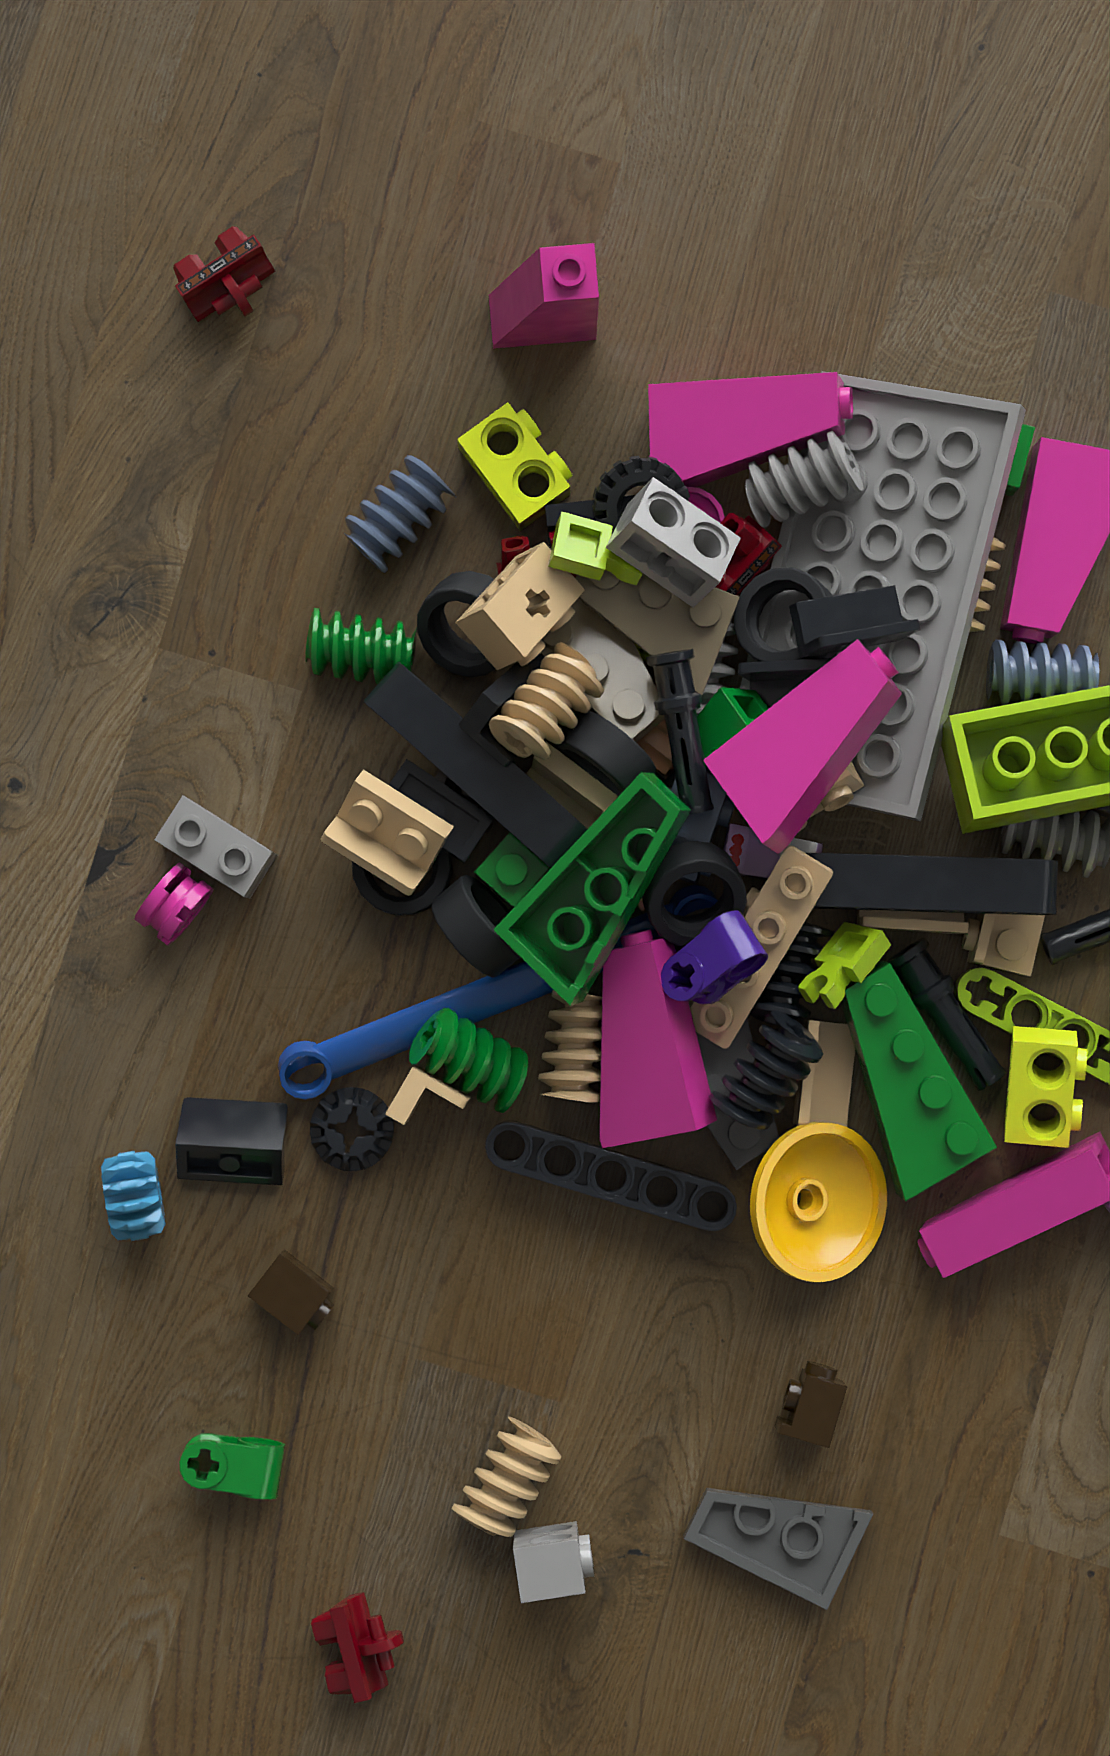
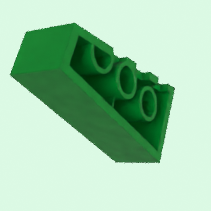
(590, 893)
(915, 1096)

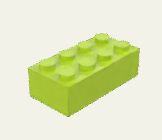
(1029, 759)

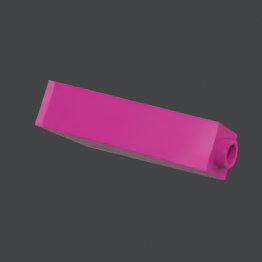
(547, 299)
(724, 424)
(1057, 536)
(804, 742)
(648, 1050)
(1019, 1207)

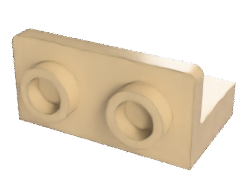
(387, 833)
(1004, 941)

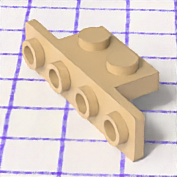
(775, 919)

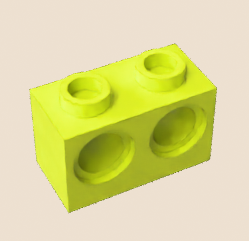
(505, 472)
(1035, 1086)

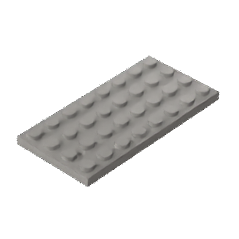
(923, 523)

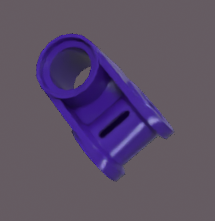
(714, 961)

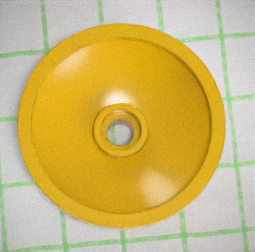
(839, 1202)

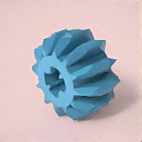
(133, 1195)

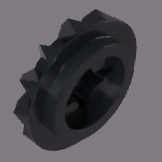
(371, 1114)

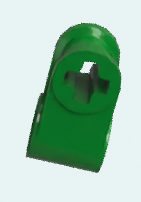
(245, 1465)

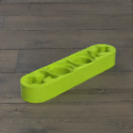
(1051, 1014)

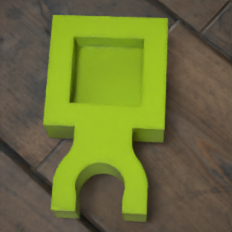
(582, 550)
(845, 958)

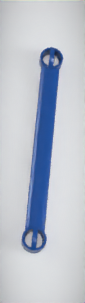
(472, 1001)

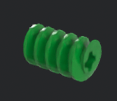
(357, 647)
(473, 1055)

